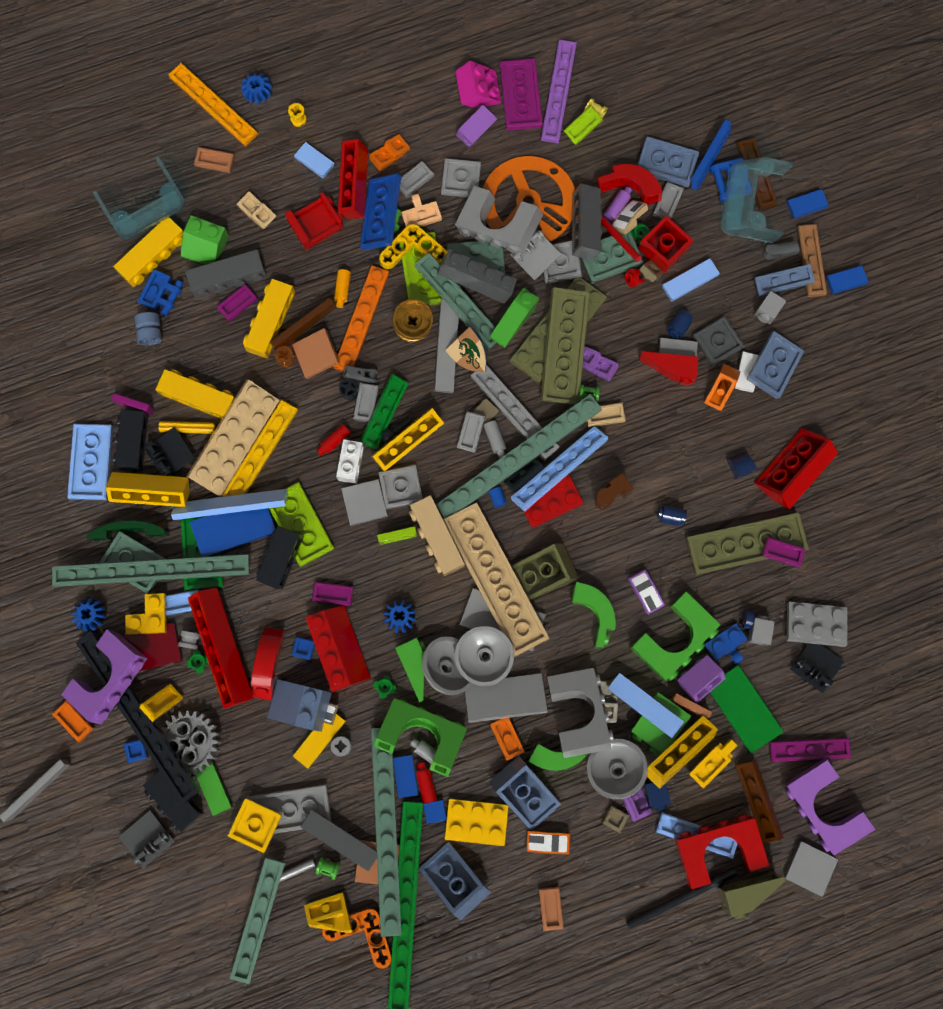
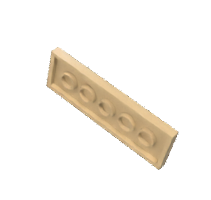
(233, 438)

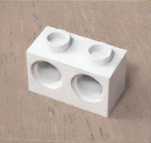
(350, 461)

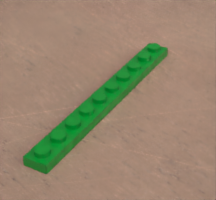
(408, 879)

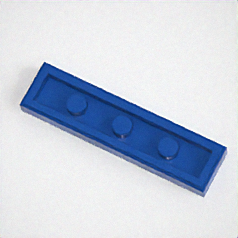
(711, 155)

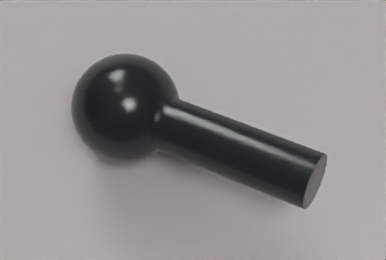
(388, 434)

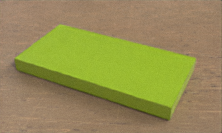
(416, 284)
(301, 518)

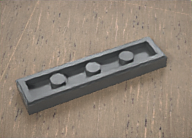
(339, 840)

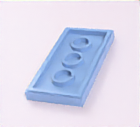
(90, 461)

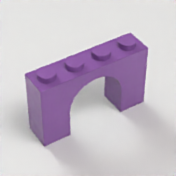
(125, 663)
(835, 835)

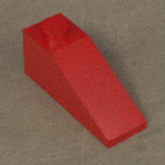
(675, 367)

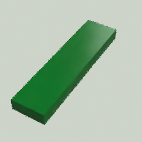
(383, 411)

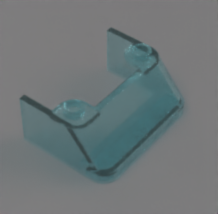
(738, 212)
(131, 225)

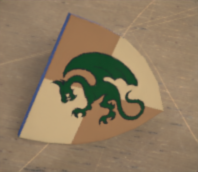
(468, 351)

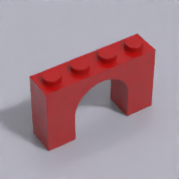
(692, 847)

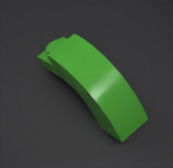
(602, 608)
(553, 760)

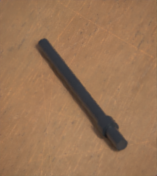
(717, 880)

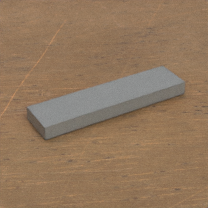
(32, 792)

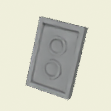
(817, 624)

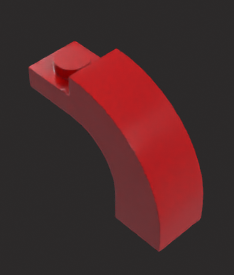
(634, 177)
(266, 662)

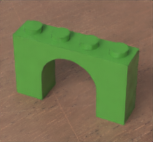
(700, 626)
(404, 716)

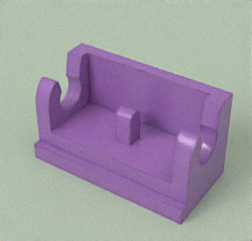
(476, 126)
(637, 806)

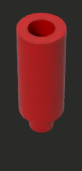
(333, 440)
(426, 783)

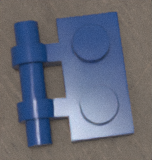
(155, 289)

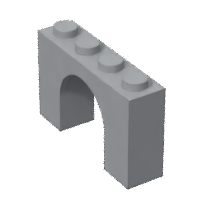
(513, 237)
(595, 735)

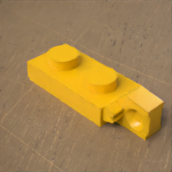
(713, 763)

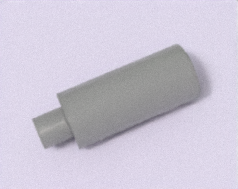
(495, 438)
(424, 750)

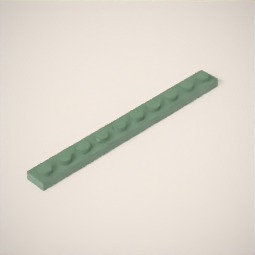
(519, 457)
(150, 570)
(386, 840)

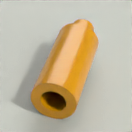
(342, 287)

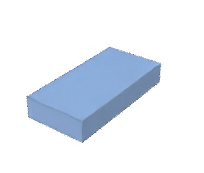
(314, 160)
(178, 603)

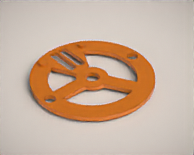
(514, 168)

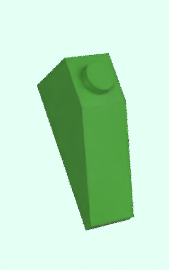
(514, 317)
(411, 658)

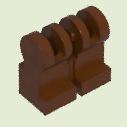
(617, 487)

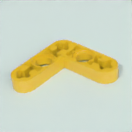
(410, 242)

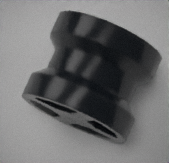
(346, 386)

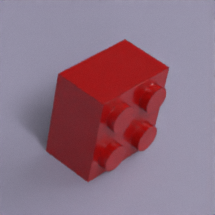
(665, 244)

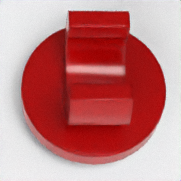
(632, 277)

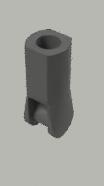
(781, 250)
(358, 373)

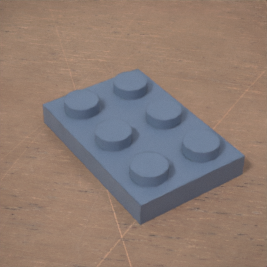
(668, 161)
(775, 365)

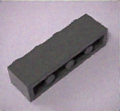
(586, 222)
(225, 274)
(476, 276)

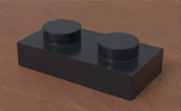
(523, 475)

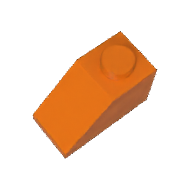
(722, 387)

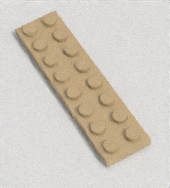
(495, 579)

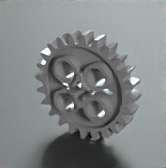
(202, 752)

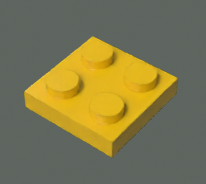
(255, 825)

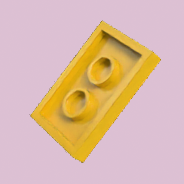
(476, 822)

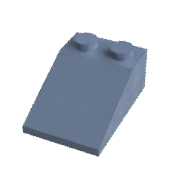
(299, 705)
(524, 793)
(454, 881)

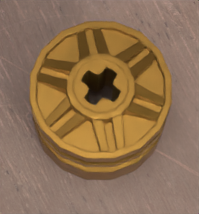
(415, 310)

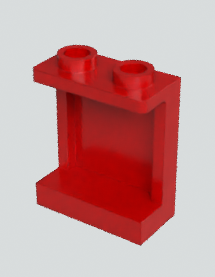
(315, 221)

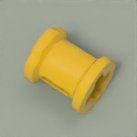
(296, 113)

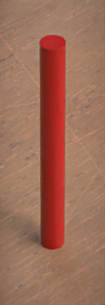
(620, 239)

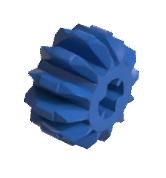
(256, 88)
(399, 609)
(82, 618)

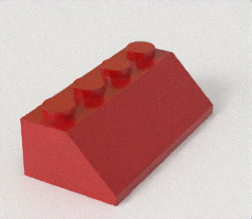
(796, 467)
(337, 648)

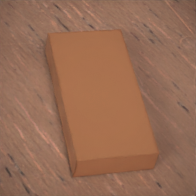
(214, 160)
(690, 706)
(551, 908)

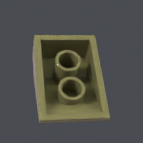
(545, 571)
(748, 894)

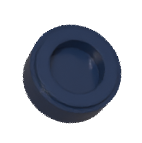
(747, 619)

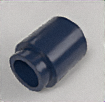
(679, 324)
(672, 515)

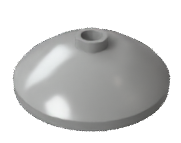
(442, 654)
(472, 664)
(624, 757)

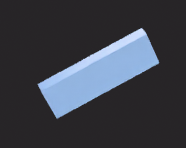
(690, 280)

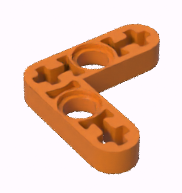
(363, 925)

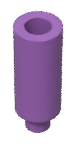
(618, 204)

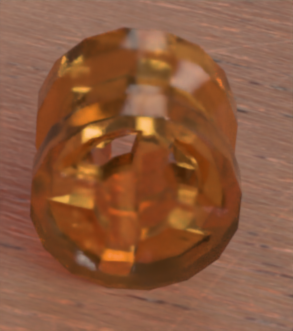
(286, 360)

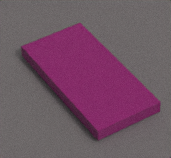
(520, 94)

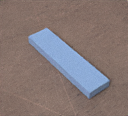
(645, 705)
(672, 826)

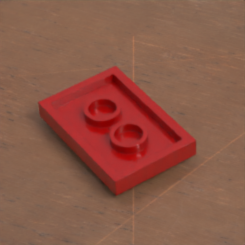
(554, 503)

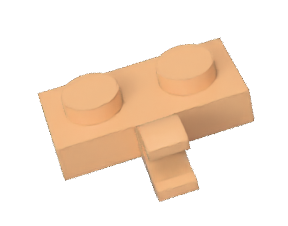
(421, 214)

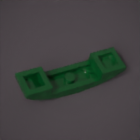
(105, 532)

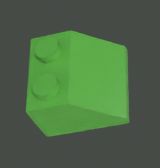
(203, 241)

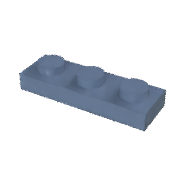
(784, 280)

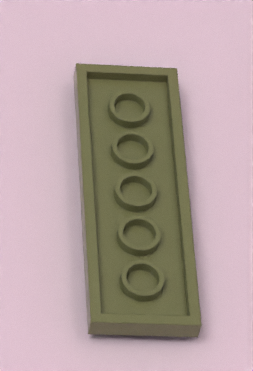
(565, 346)
(531, 354)
(742, 543)

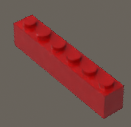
(220, 648)

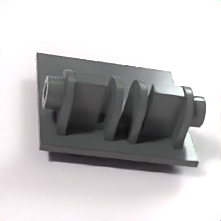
(146, 839)

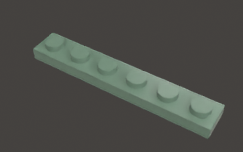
(457, 300)
(257, 920)

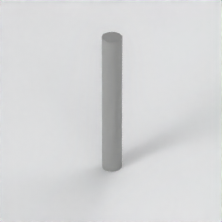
(297, 869)

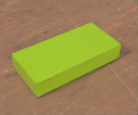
(583, 125)
(397, 535)

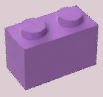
(701, 678)

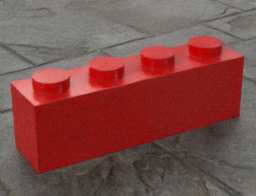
(353, 179)

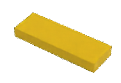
(317, 742)

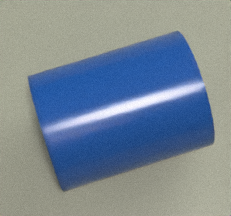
(497, 497)

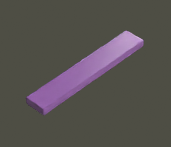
(558, 91)

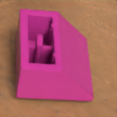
(477, 85)

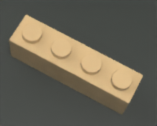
(437, 536)

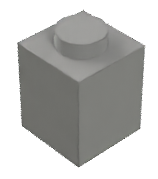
(770, 308)
(761, 631)

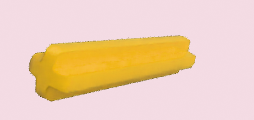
(187, 427)

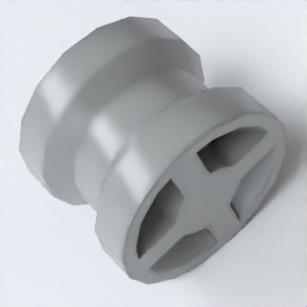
(189, 640)
(344, 745)

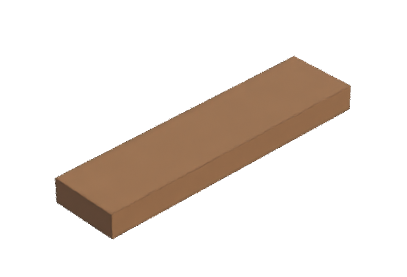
(811, 254)

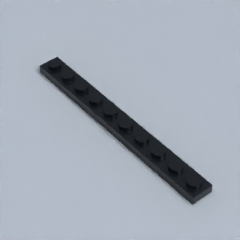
(144, 728)

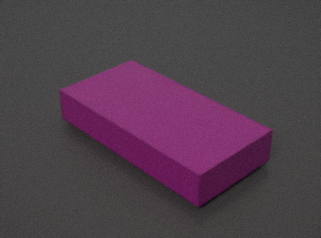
(237, 303)
(132, 404)
(783, 552)
(332, 594)

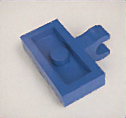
(726, 643)

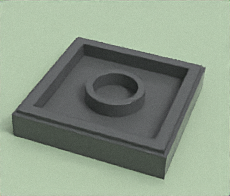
(718, 341)

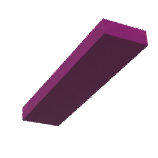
(809, 749)

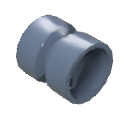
(147, 326)

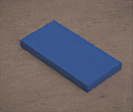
(380, 212)
(230, 530)

